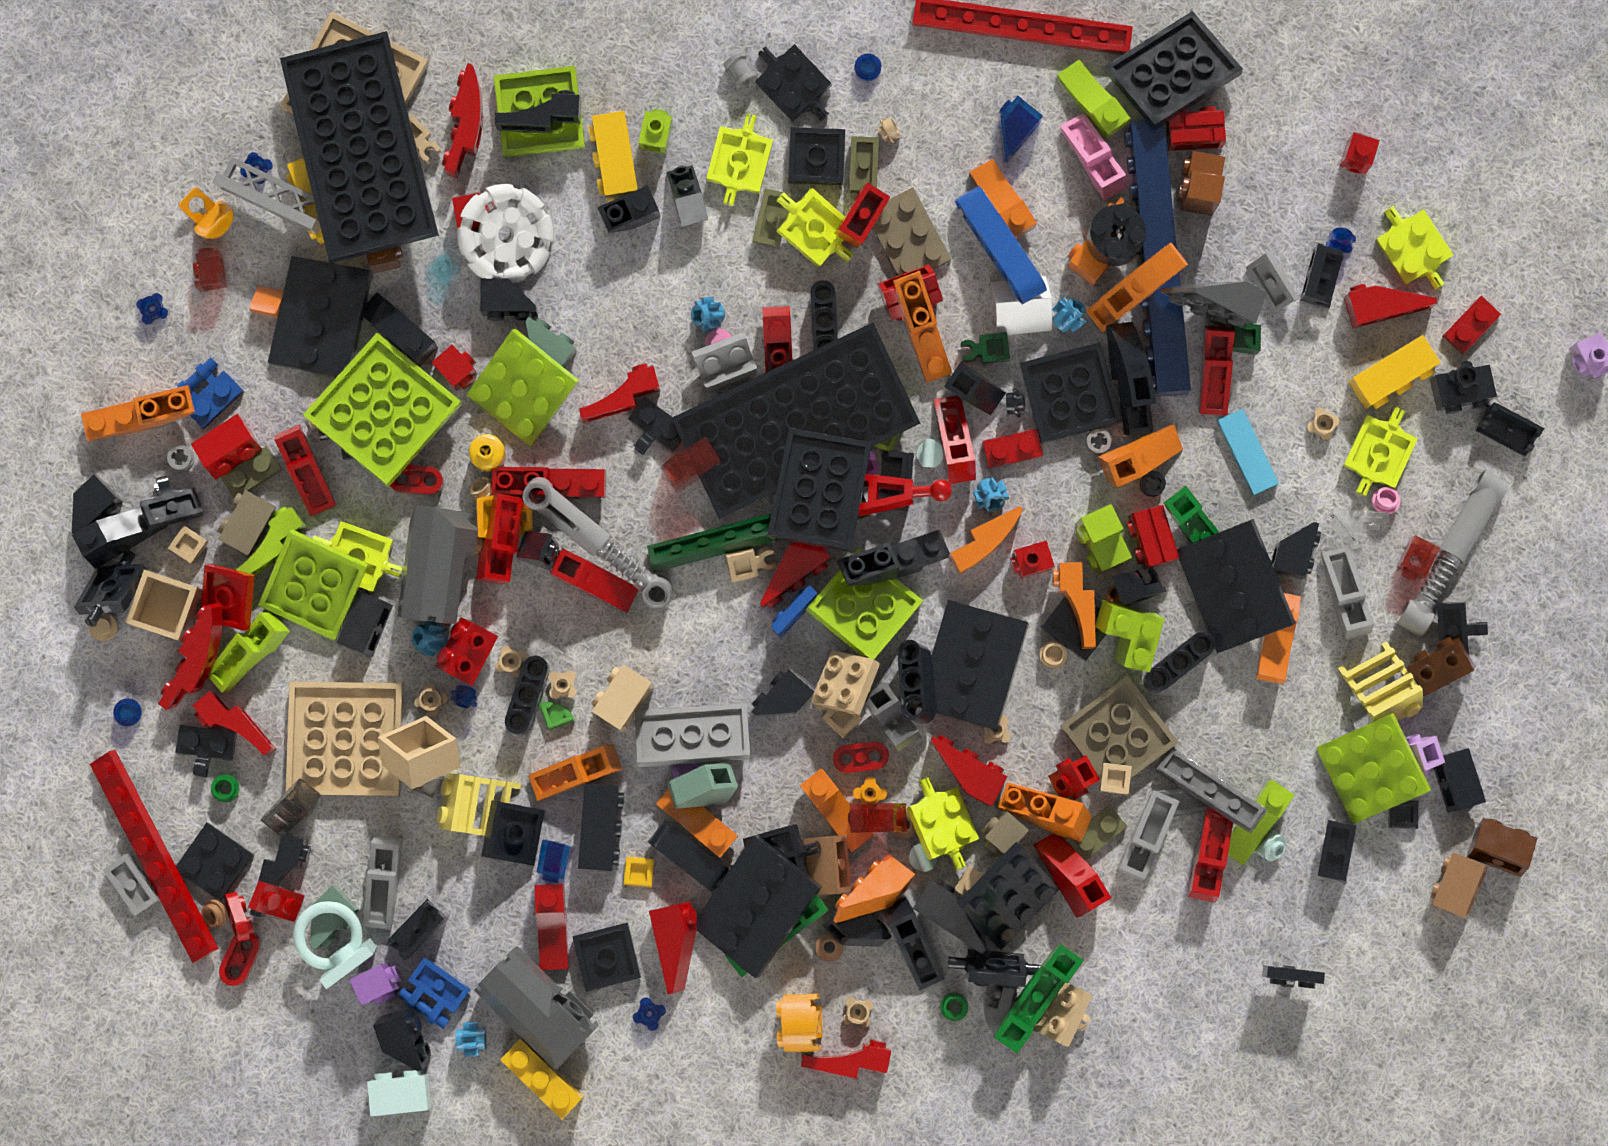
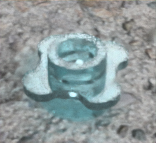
(443, 260)

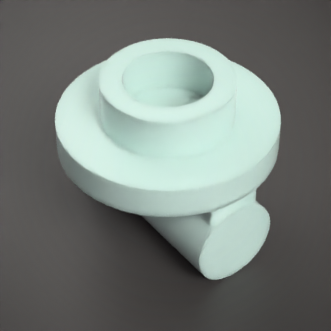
(930, 453)
(1272, 846)
(919, 860)

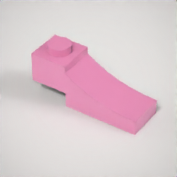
(1095, 156)

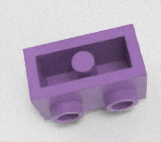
(376, 984)

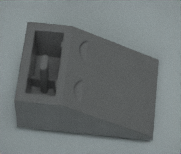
(1220, 301)

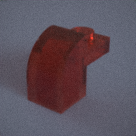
(687, 466)
(877, 817)

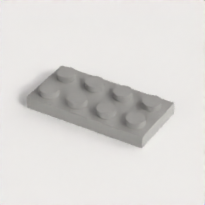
(692, 735)

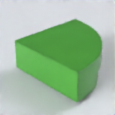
(555, 715)

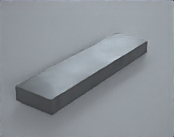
(1211, 790)

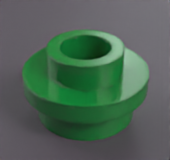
(216, 788)
(944, 1006)

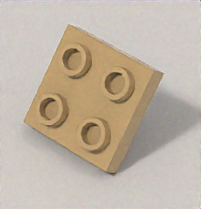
(845, 682)
(1064, 1015)

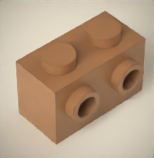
(831, 865)
(1459, 885)

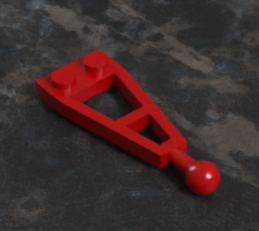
(939, 490)

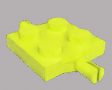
(739, 160)
(812, 227)
(1414, 247)
(1380, 452)
(366, 547)
(942, 823)

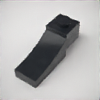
(559, 109)
(290, 854)

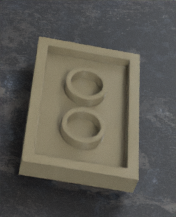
(909, 234)

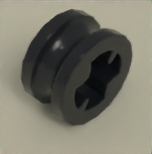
(1155, 475)

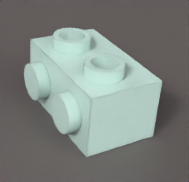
(399, 1094)

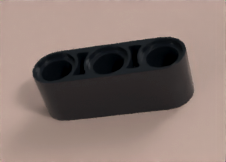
(823, 308)
(1190, 655)
(525, 681)
(924, 691)
(688, 855)

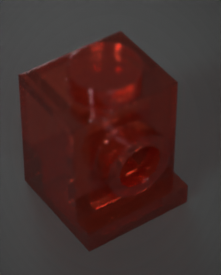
(209, 270)
(1424, 551)

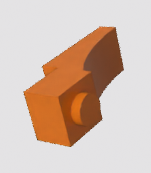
(1004, 198)
(1070, 583)
(1276, 648)
(575, 772)
(832, 806)
(700, 824)

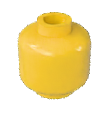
(488, 462)

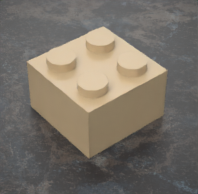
(164, 605)
(622, 697)
(419, 752)

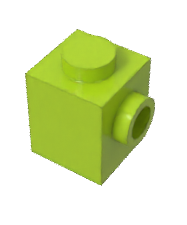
(655, 131)

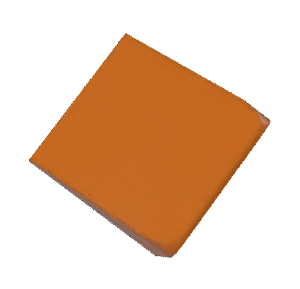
(266, 301)

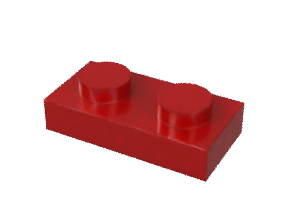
(1471, 325)
(1012, 448)
(276, 901)

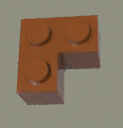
(1203, 183)

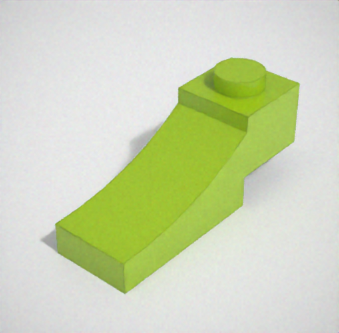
(1093, 99)
(269, 550)
(247, 650)
(1275, 800)

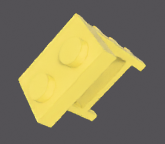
(1399, 697)
(461, 798)

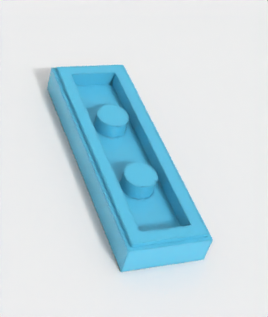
(1247, 452)

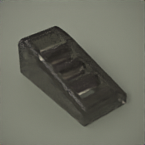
(299, 793)

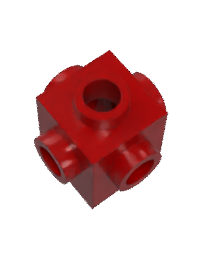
(1073, 777)

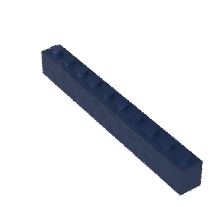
(1154, 203)

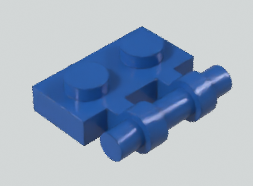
(215, 396)
(440, 986)

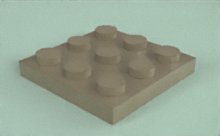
(1119, 729)

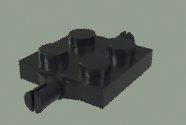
(793, 83)
(110, 589)
(789, 844)
(999, 969)

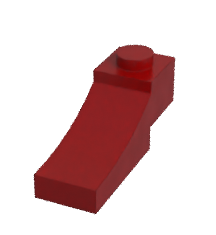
(1216, 370)
(640, 382)
(304, 470)
(501, 540)
(214, 712)
(1210, 857)
(551, 926)
(871, 1056)

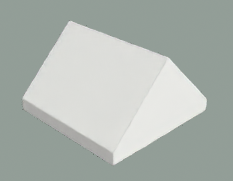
(1018, 318)

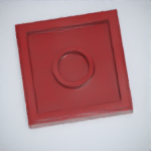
(231, 590)

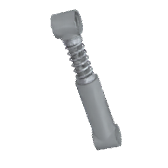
(1484, 497)
(594, 540)

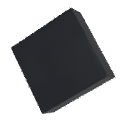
(1404, 815)

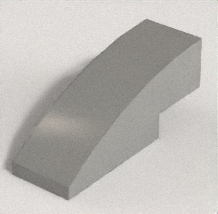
(1347, 593)
(1148, 835)
(382, 882)

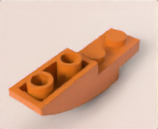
(1137, 287)
(922, 326)
(138, 415)

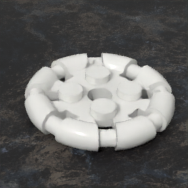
(521, 233)

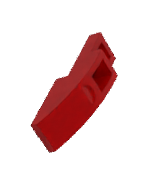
(468, 112)
(568, 482)
(200, 649)

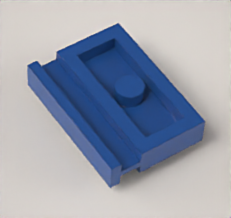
(786, 619)

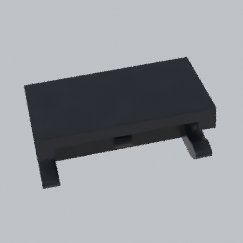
(1322, 276)
(1509, 429)
(899, 466)
(1133, 589)
(365, 623)
(1459, 781)
(1337, 850)
(417, 929)

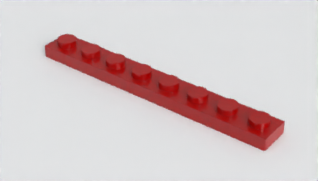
(1023, 25)
(154, 856)

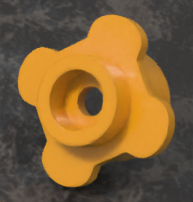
(870, 785)

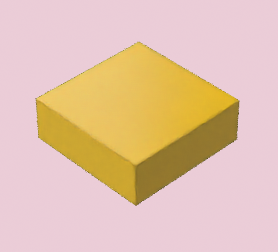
(639, 871)

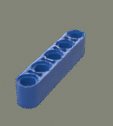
(1001, 245)

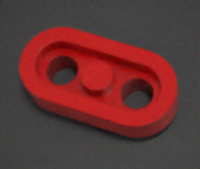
(416, 479)
(860, 757)
(241, 925)
(241, 958)

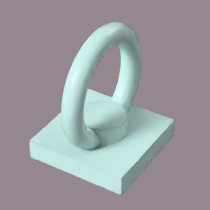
(346, 957)

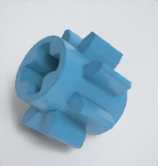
(707, 314)
(1069, 314)
(990, 495)
(429, 638)
(471, 1039)

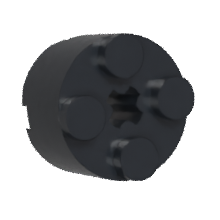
(1121, 220)

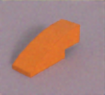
(985, 540)

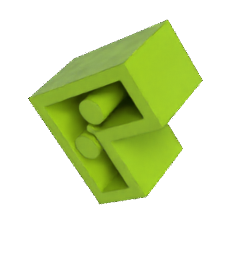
(1102, 539)
(1137, 630)

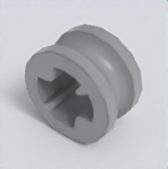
(1092, 435)
(186, 451)

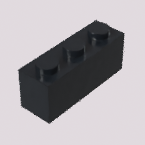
(600, 827)

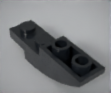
(1134, 377)
(893, 561)

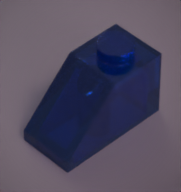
(1016, 125)
(554, 860)

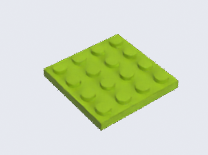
(382, 409)

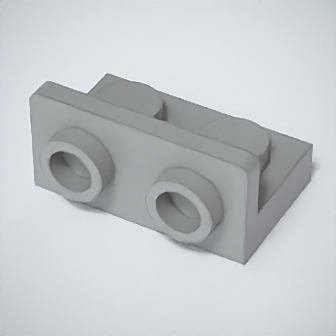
(725, 362)

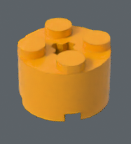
(799, 1022)

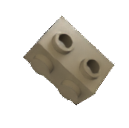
(246, 522)
(1002, 833)

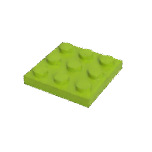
(528, 90)
(522, 387)
(313, 584)
(864, 614)
(1373, 768)

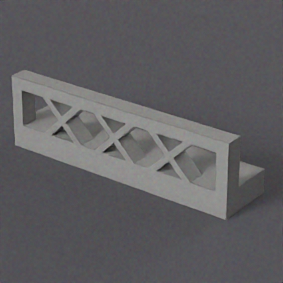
(265, 201)

